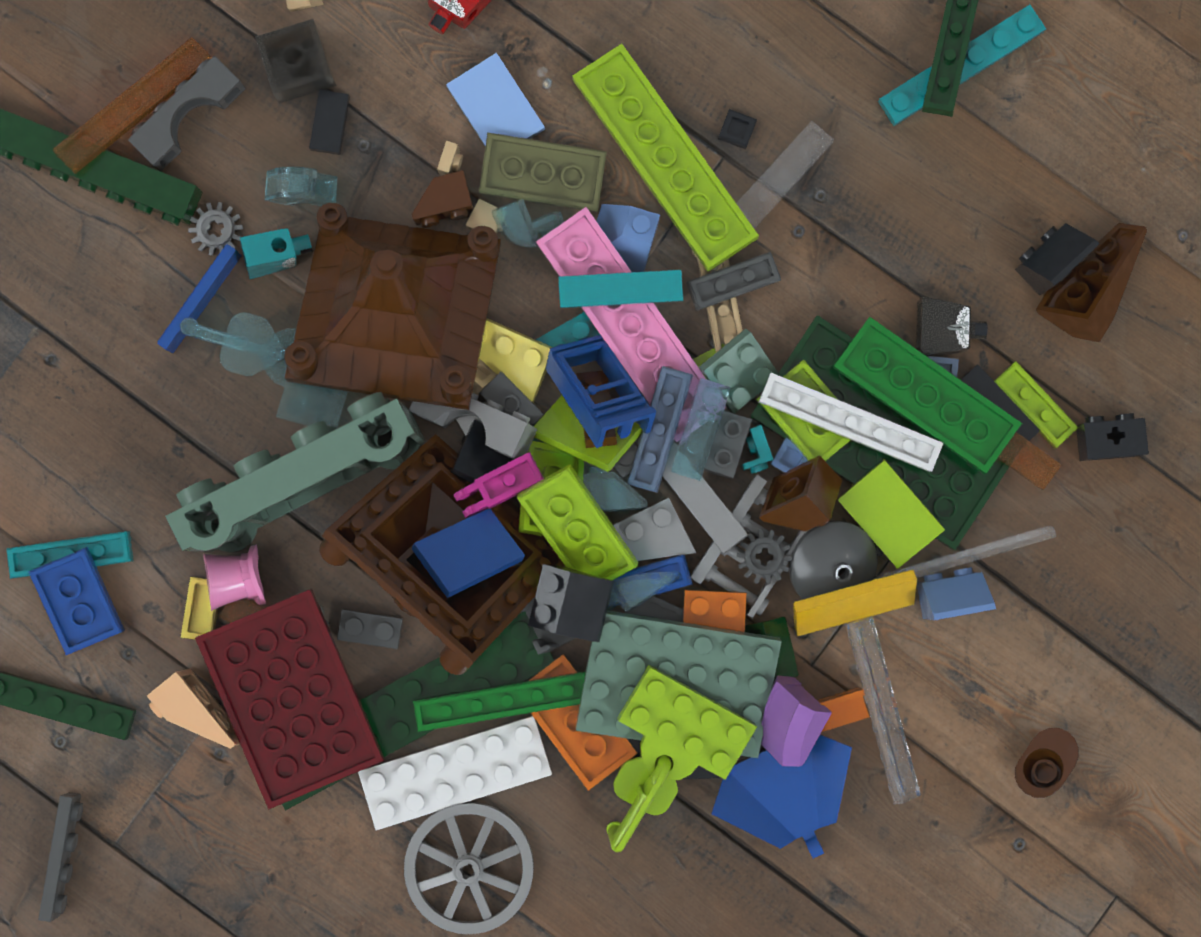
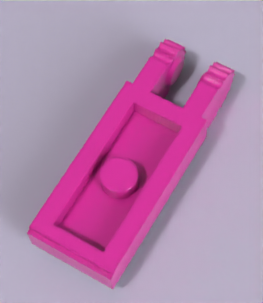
(501, 484)

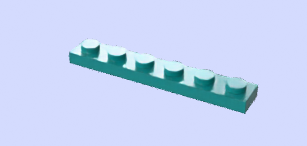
(981, 54)

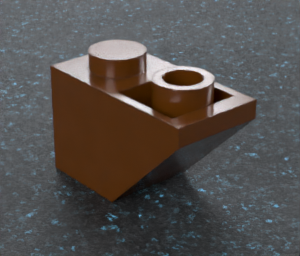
(444, 198)

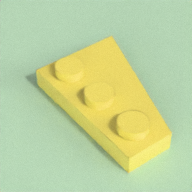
(516, 356)

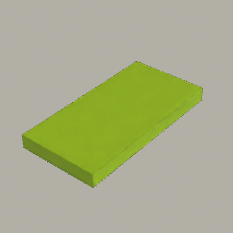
(577, 525)

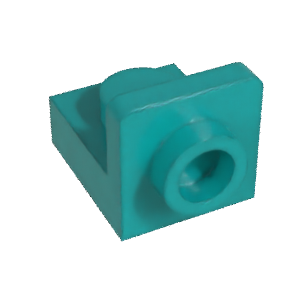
(758, 444)

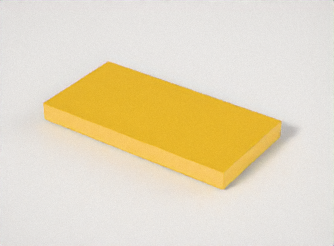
(854, 602)

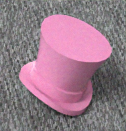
(233, 578)

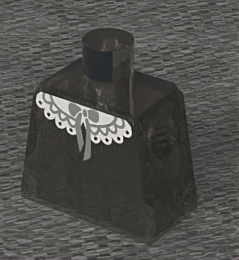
(946, 327)

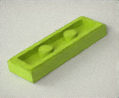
(1036, 404)

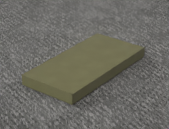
(542, 172)

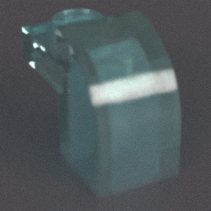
(300, 185)
(518, 228)

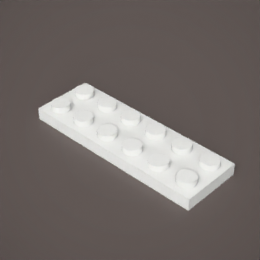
(455, 772)

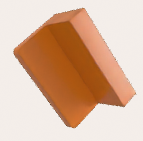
(845, 708)

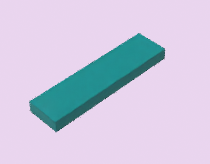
(620, 289)
(104, 549)

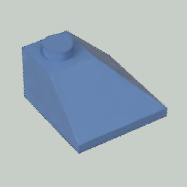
(630, 232)

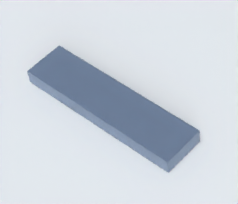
(656, 445)

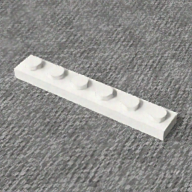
(851, 422)

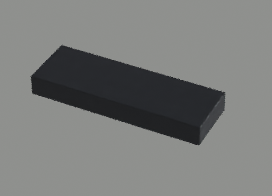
(983, 384)

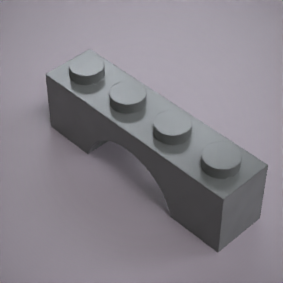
(159, 134)

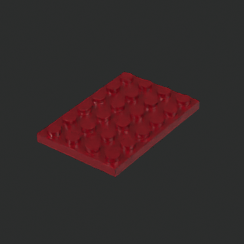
(290, 698)

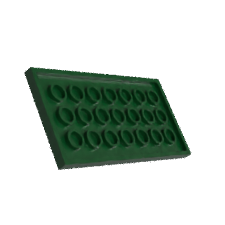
(952, 490)

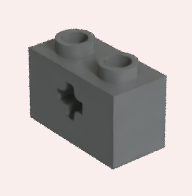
(728, 445)

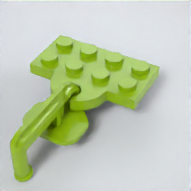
(677, 725)

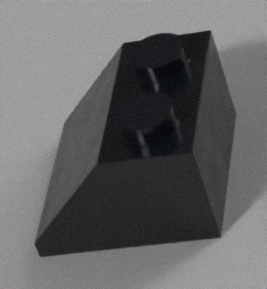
(1055, 257)
(571, 603)

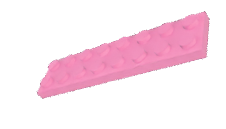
(632, 331)

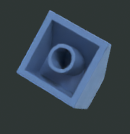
(954, 595)

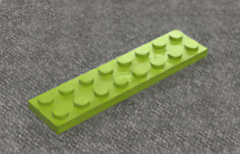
(665, 157)

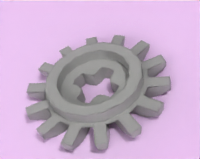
(203, 226)

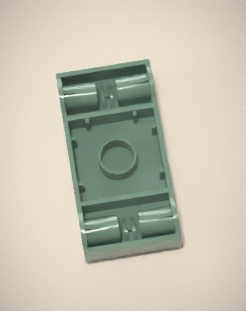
(278, 484)

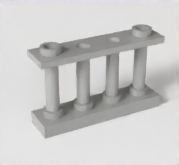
(708, 571)

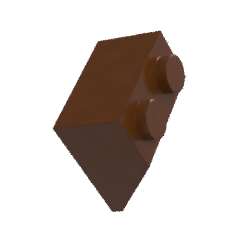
(802, 496)

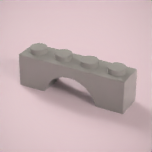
(504, 432)

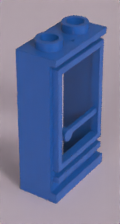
(605, 415)

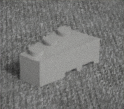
(655, 533)

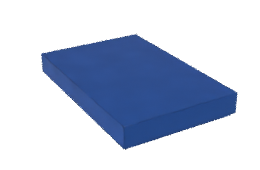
(468, 552)
(76, 601)

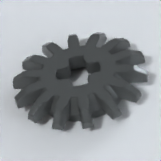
(756, 547)

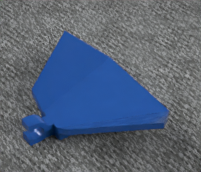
(786, 800)

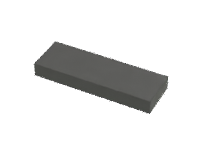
(733, 281)

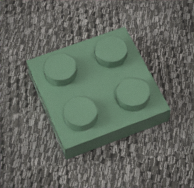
(740, 366)

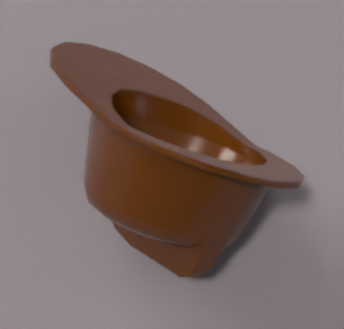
(1047, 763)

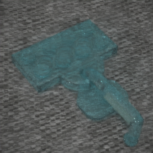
(254, 347)

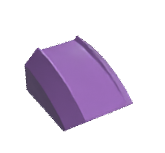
(792, 722)

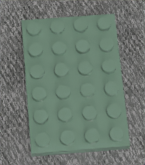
(717, 662)

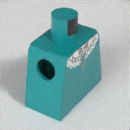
(261, 255)

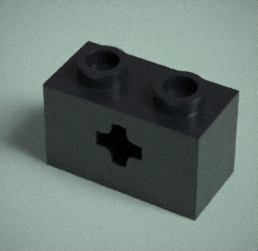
(1129, 432)

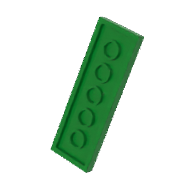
(927, 395)

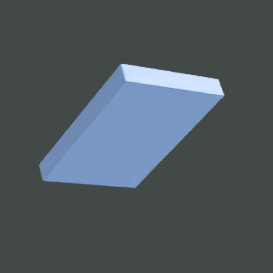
(494, 101)

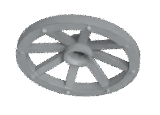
(416, 888)

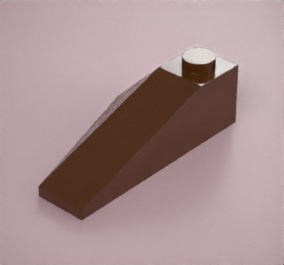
(1093, 290)

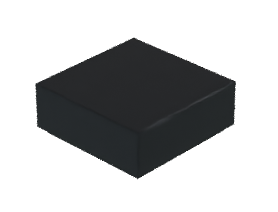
(737, 129)

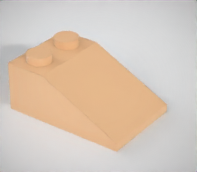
(190, 705)

